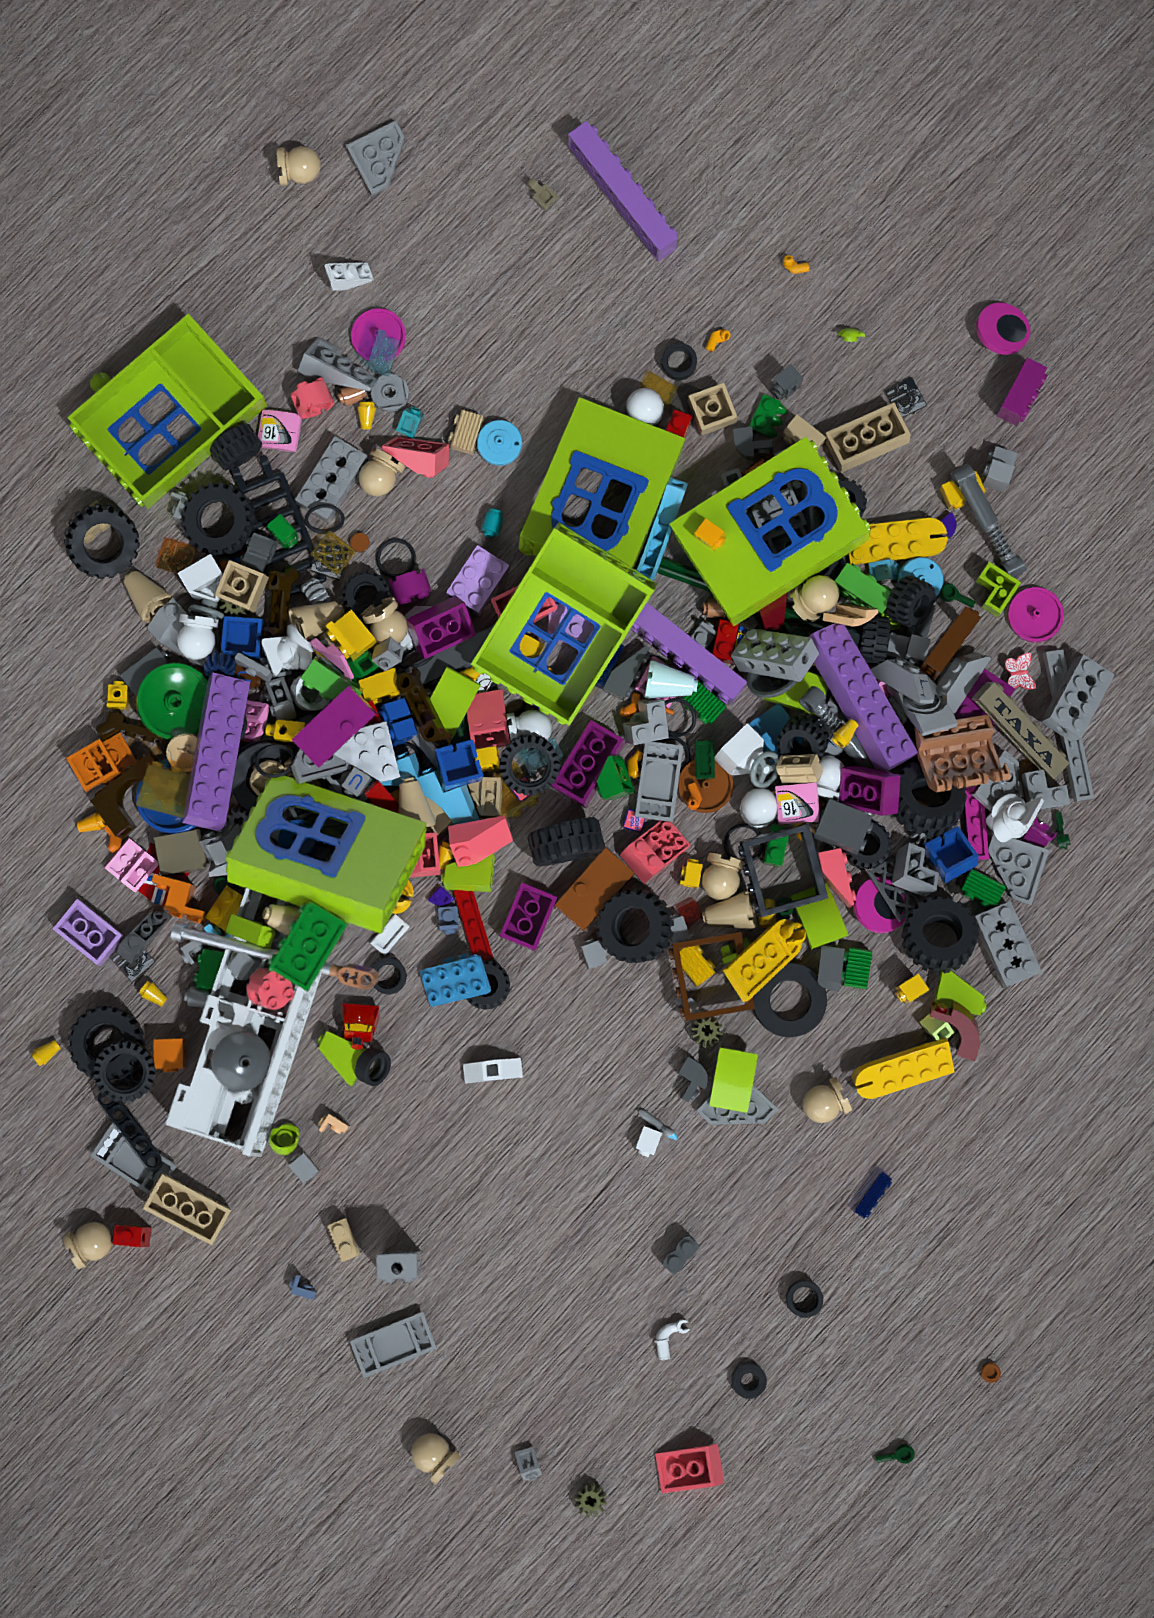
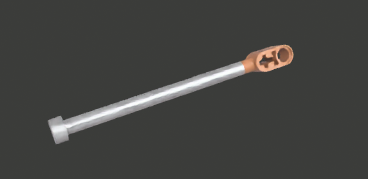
(181, 932)

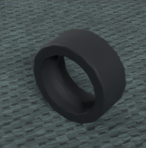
(679, 375)
(402, 980)
(380, 1071)
(801, 1313)

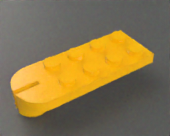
(901, 541)
(765, 957)
(903, 1069)

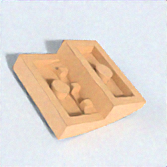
(850, 614)

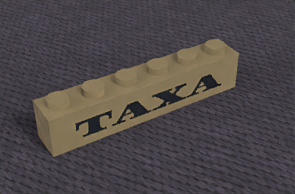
(1020, 729)

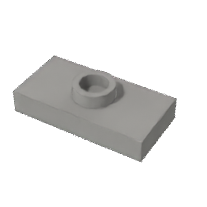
(253, 668)

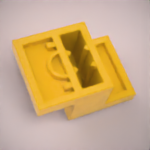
(351, 636)

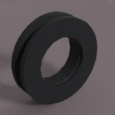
(245, 759)
(799, 1026)

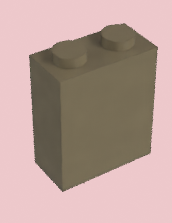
(180, 853)

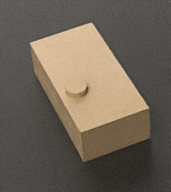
(867, 437)
(186, 1208)

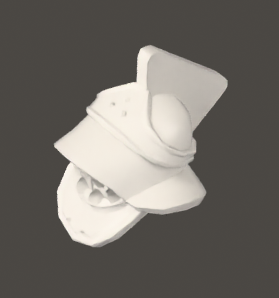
(288, 651)
(1012, 816)

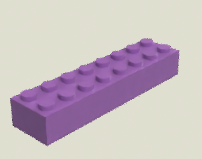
(623, 191)
(688, 654)
(861, 698)
(216, 752)

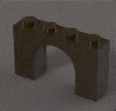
(110, 800)

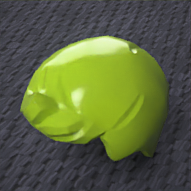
(284, 1139)

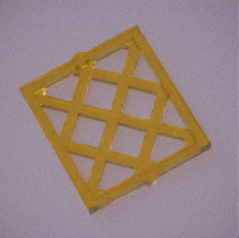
(340, 542)

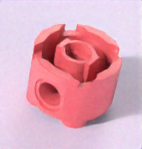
(312, 398)
(269, 989)

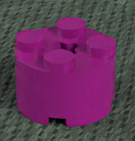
(410, 586)

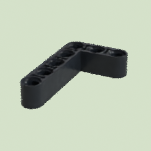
(128, 1121)

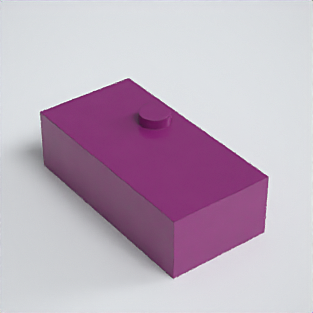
(334, 726)
(584, 764)

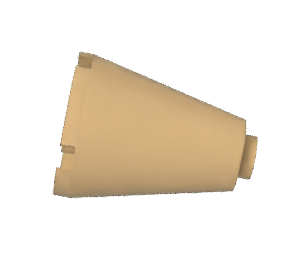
(145, 595)
(311, 619)
(414, 803)
(732, 912)
(281, 917)

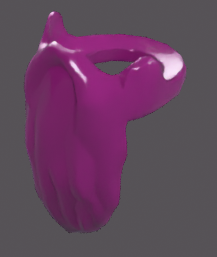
(1039, 834)

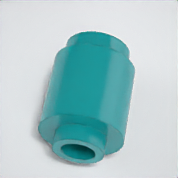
(492, 523)

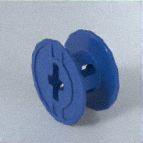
(286, 839)

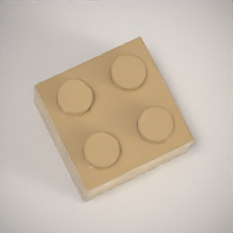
(712, 409)
(241, 586)

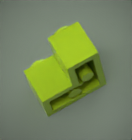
(1001, 587)

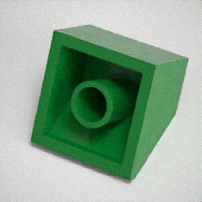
(614, 779)

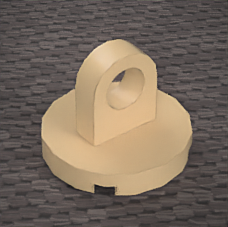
(181, 751)
(258, 781)

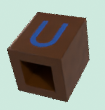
(254, 681)

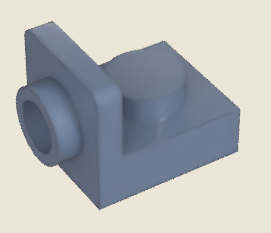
(448, 919)
(304, 1291)

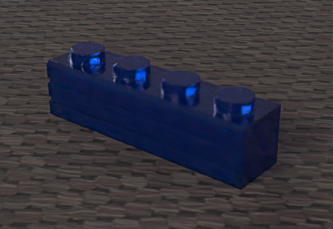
(605, 675)
(873, 1194)

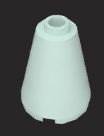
(668, 682)

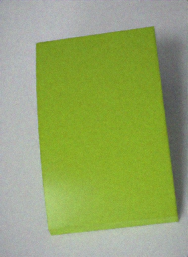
(453, 698)
(791, 698)
(820, 919)
(733, 1080)

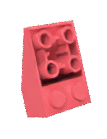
(488, 720)
(654, 850)
(429, 860)
(835, 875)

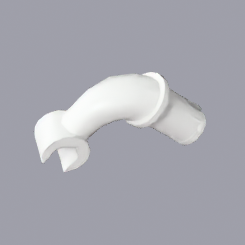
(662, 1337)

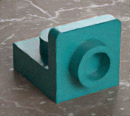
(410, 421)

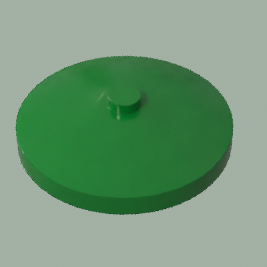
(171, 700)

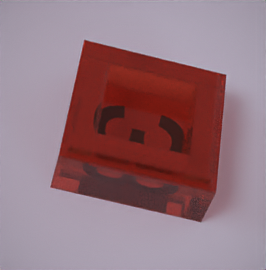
(690, 912)

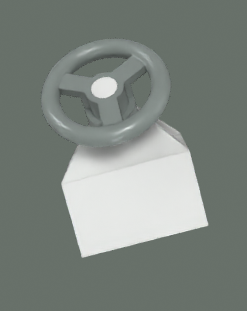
(202, 582)
(746, 756)

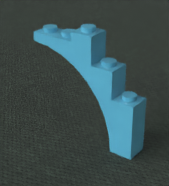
(661, 529)
(455, 802)

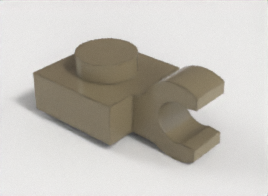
(544, 195)

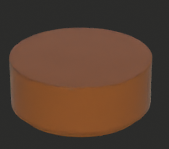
(360, 542)
(990, 1372)

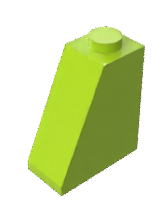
(470, 878)
(251, 930)
(953, 988)
(340, 1055)

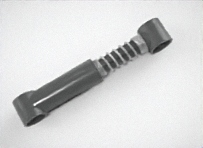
(966, 481)
(814, 702)

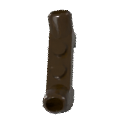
(280, 584)
(117, 723)
(431, 725)

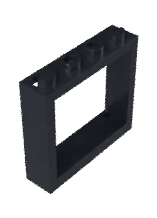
(813, 862)

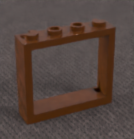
(950, 643)
(678, 974)

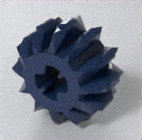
(220, 664)

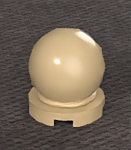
(299, 165)
(378, 475)
(815, 597)
(386, 621)
(721, 877)
(825, 1102)
(89, 1243)
(432, 1455)

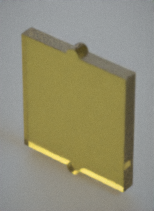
(662, 387)

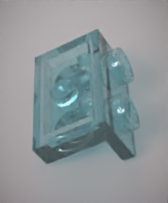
(383, 354)

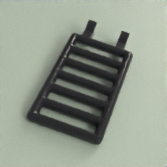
(293, 510)

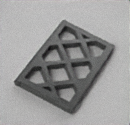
(881, 886)

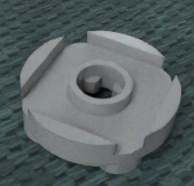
(398, 400)

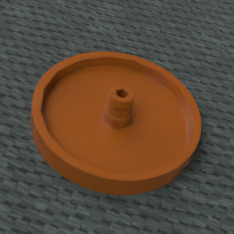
(714, 791)

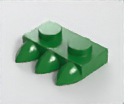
(766, 416)

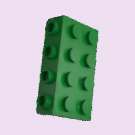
(307, 945)

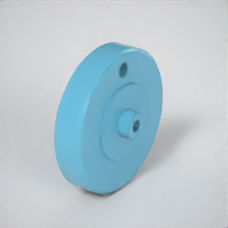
(499, 442)
(925, 570)

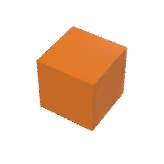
(170, 1054)

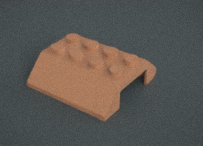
(960, 755)

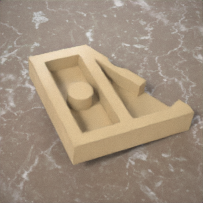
(488, 796)

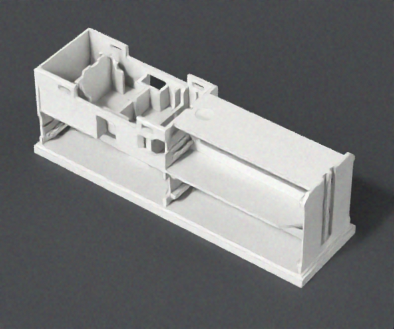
(206, 1101)

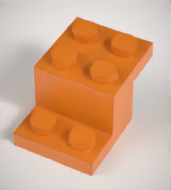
(101, 761)
(179, 898)

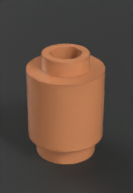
(350, 395)
(712, 609)

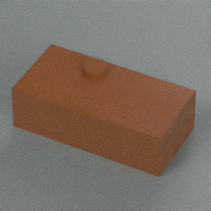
(592, 889)

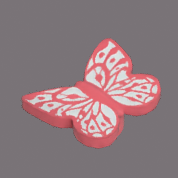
(1019, 673)

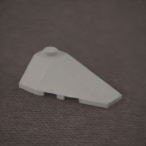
(326, 362)
(166, 627)

